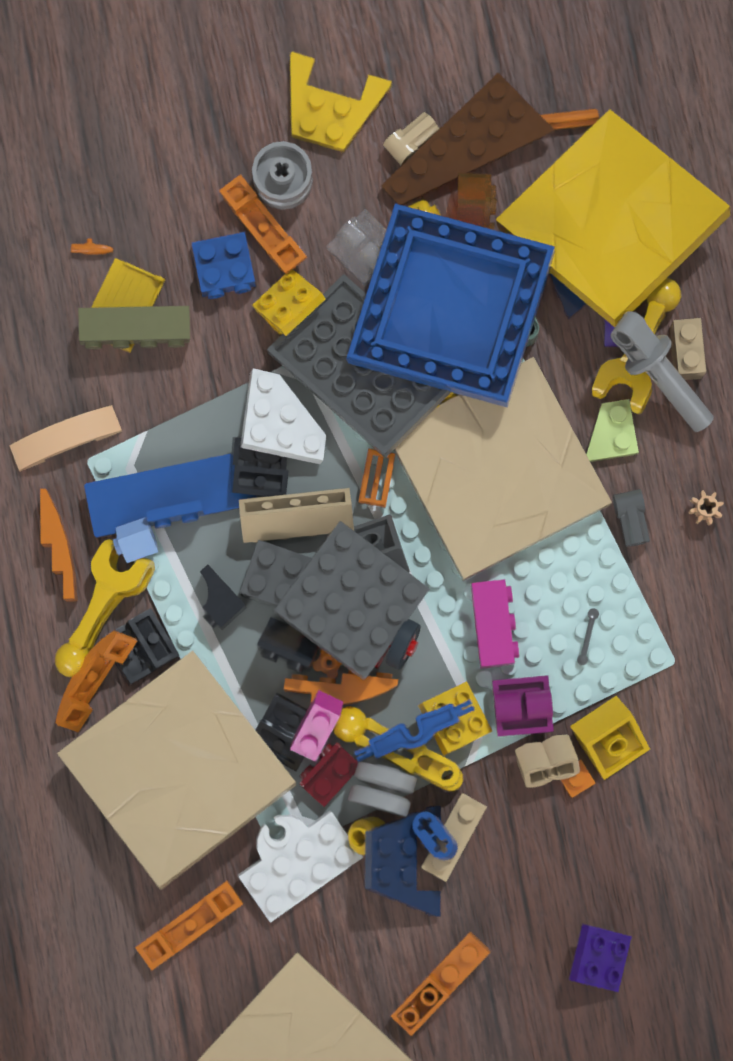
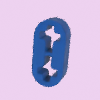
(440, 832)

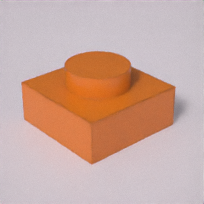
(579, 782)

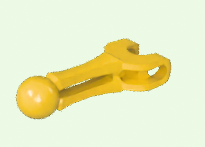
(661, 300)
(108, 593)
(425, 763)

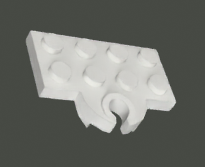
(296, 862)

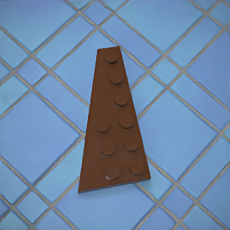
(481, 132)

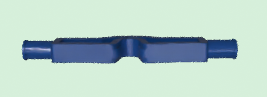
(428, 725)

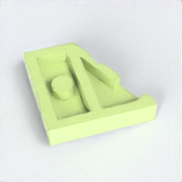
(613, 432)

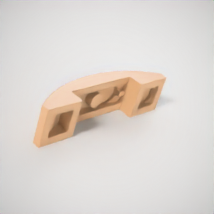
(65, 436)

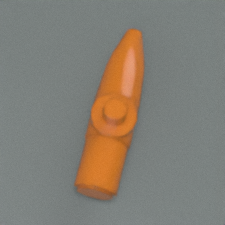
(90, 248)

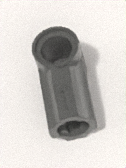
(630, 509)

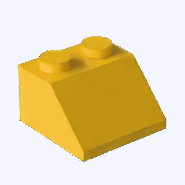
(610, 737)

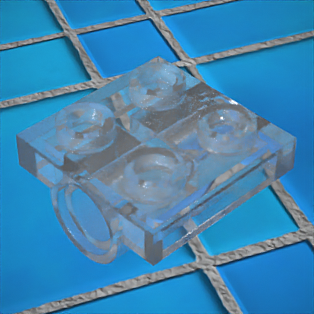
(359, 245)

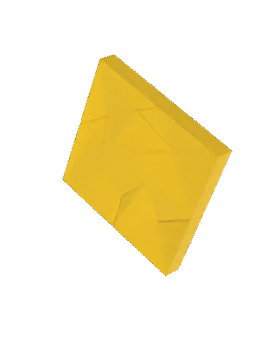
(615, 216)

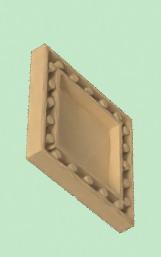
(500, 473)
(177, 769)
(302, 1020)

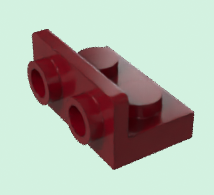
(329, 773)

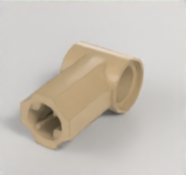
(406, 142)

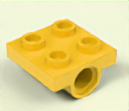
(288, 302)
(471, 725)

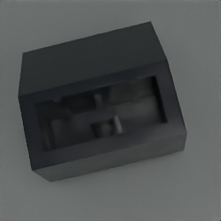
(287, 644)

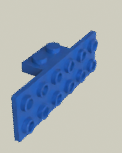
(163, 495)

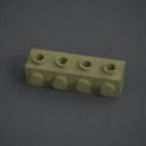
(134, 326)

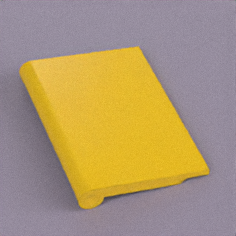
(128, 287)

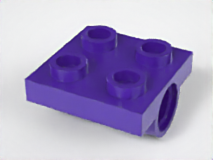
(600, 958)

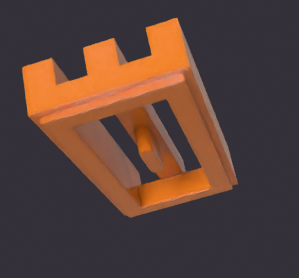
(372, 501)

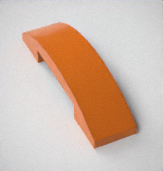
(262, 224)
(83, 685)
(189, 925)

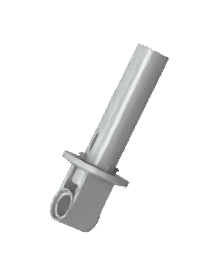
(647, 354)

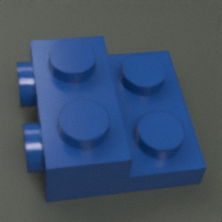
(223, 265)

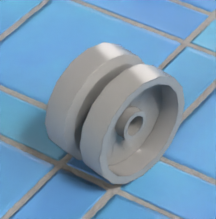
(281, 159)
(383, 784)

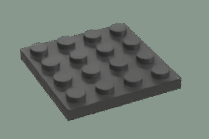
(351, 600)

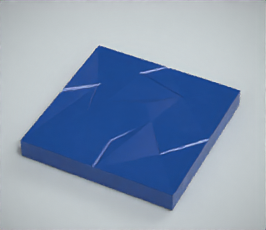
(451, 305)

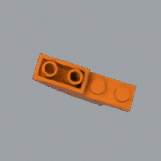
(350, 691)
(440, 983)

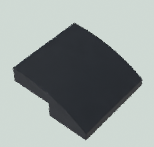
(257, 472)
(151, 649)
(279, 727)

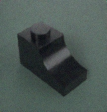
(222, 602)

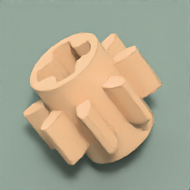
(709, 501)

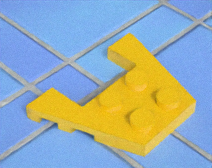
(327, 116)

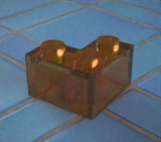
(476, 199)

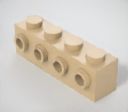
(295, 515)

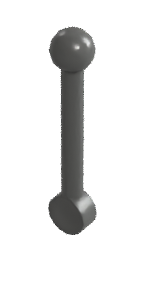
(592, 615)

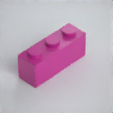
(494, 623)

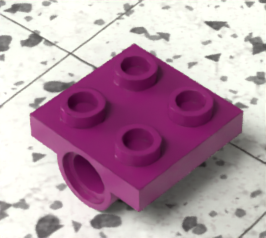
(522, 706)

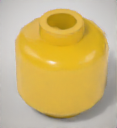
(357, 830)

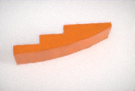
(55, 536)

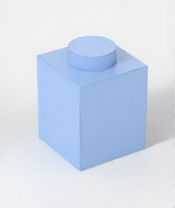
(135, 540)

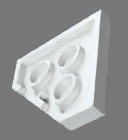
(279, 422)

